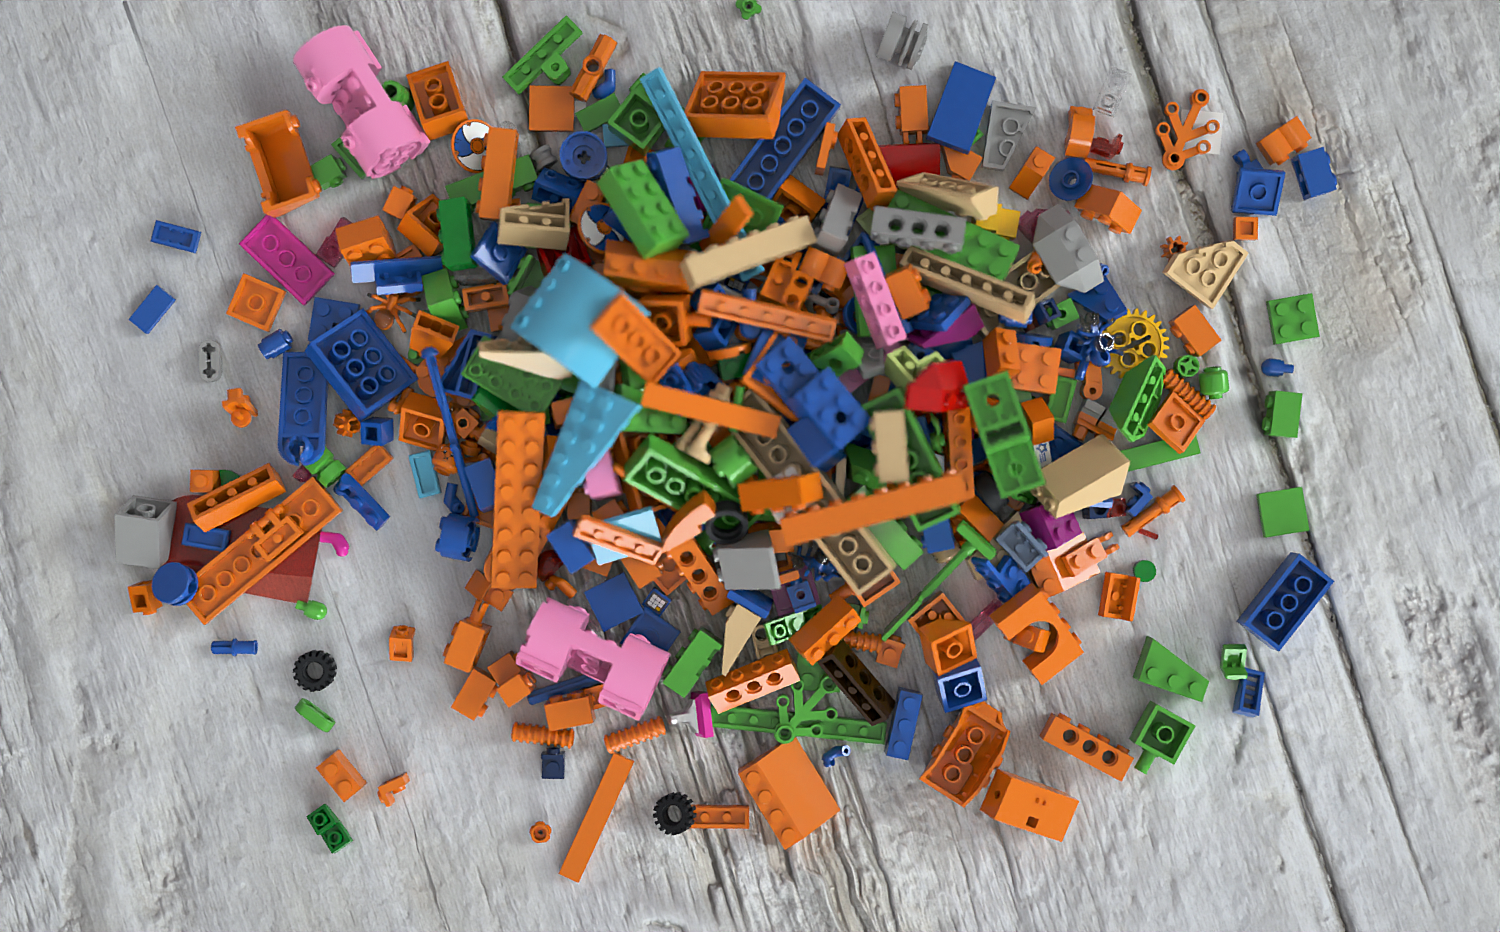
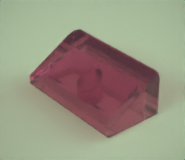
(983, 620)

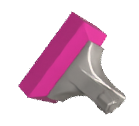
(695, 715)

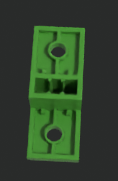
(1004, 434)

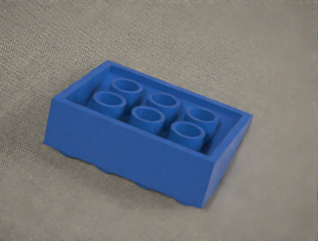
(360, 364)

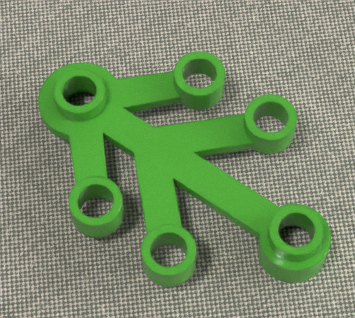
(803, 712)

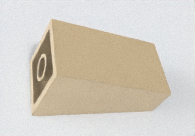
(1083, 477)

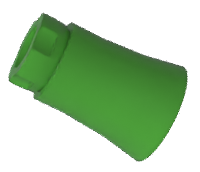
(402, 93)

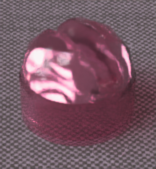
(302, 474)

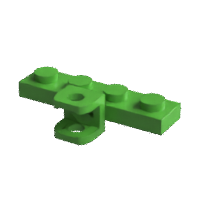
(545, 57)

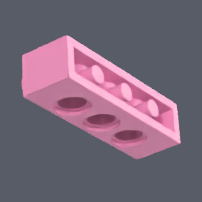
(875, 300)

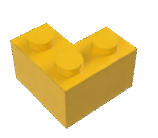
(1002, 224)

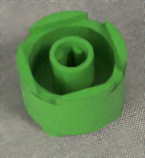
(733, 461)

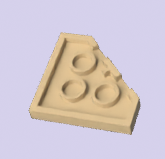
(1206, 270)

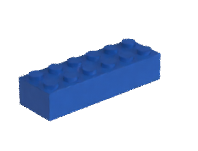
(798, 129)

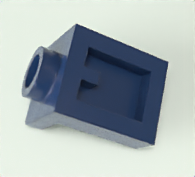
(553, 763)

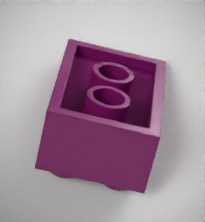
(963, 328)

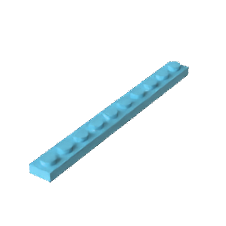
(697, 163)

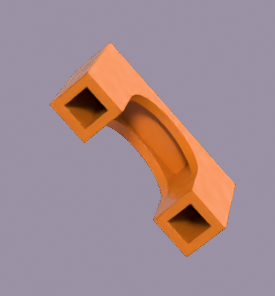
(1032, 606)

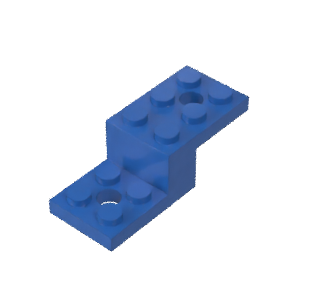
(813, 393)

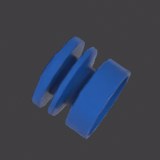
(577, 145)

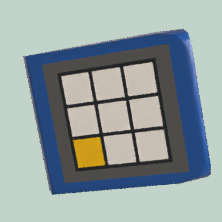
(736, 281)
(656, 601)

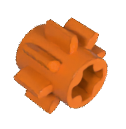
(1176, 243)
(346, 423)

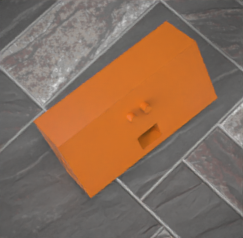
(1029, 805)

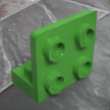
(528, 275)

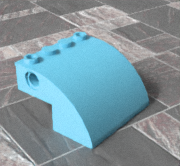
(560, 319)

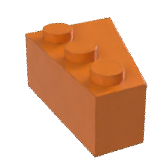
(780, 493)

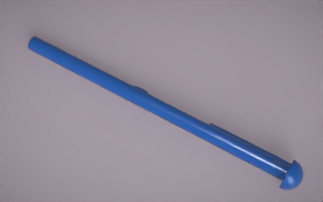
(429, 354)

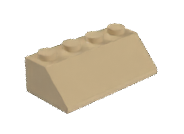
(953, 194)

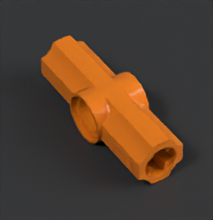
(598, 56)

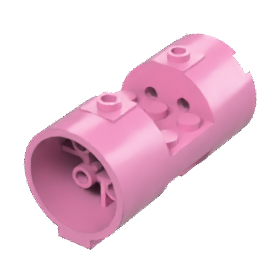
(344, 72)
(560, 641)

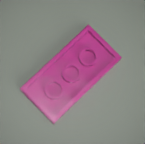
(287, 259)

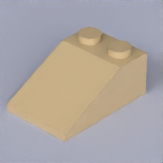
(739, 627)

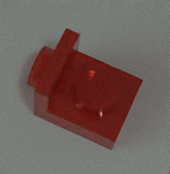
(1101, 146)

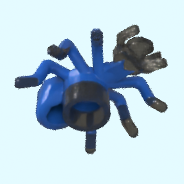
(1099, 343)
(819, 562)

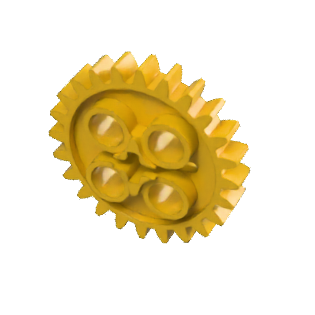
(1125, 325)

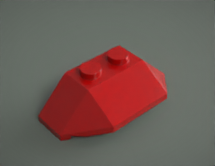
(938, 388)

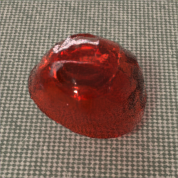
(548, 564)

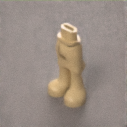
(695, 445)

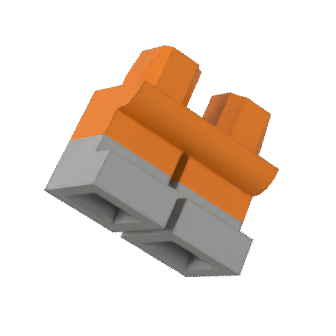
(1093, 419)

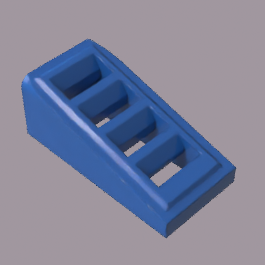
(1241, 691)

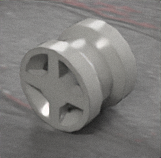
(543, 157)

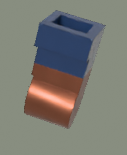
(1040, 315)

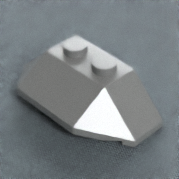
(1066, 251)

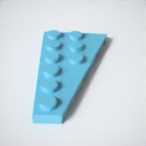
(586, 435)

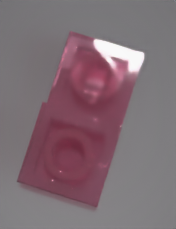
(329, 249)

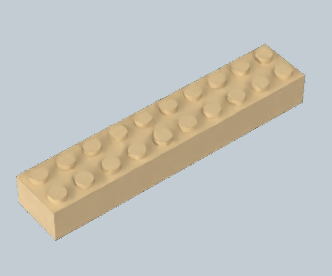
(853, 552)

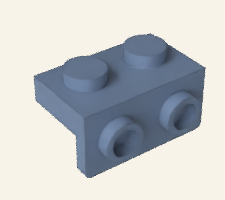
(1022, 545)

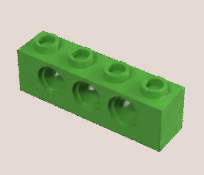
(839, 355)

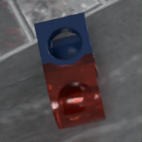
(1117, 510)

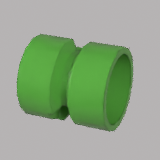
(327, 469)

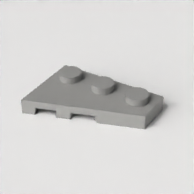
(1004, 131)
(872, 360)

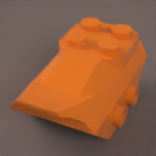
(967, 753)

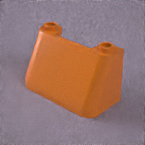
(280, 162)

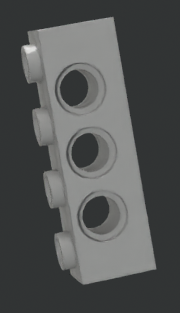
(908, 220)

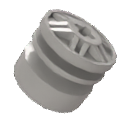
(902, 41)

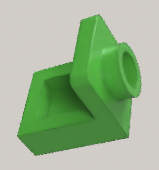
(1233, 661)

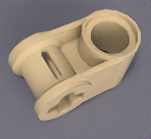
(762, 645)

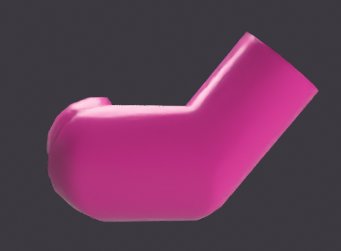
(337, 540)

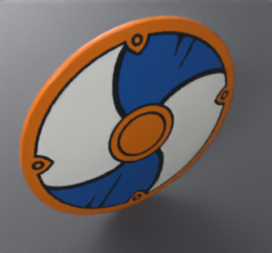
(468, 144)
(594, 230)

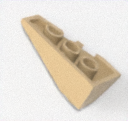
(523, 356)

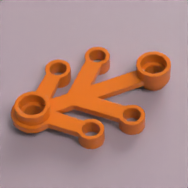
(1185, 132)

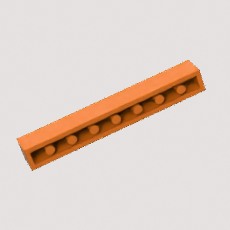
(873, 509)

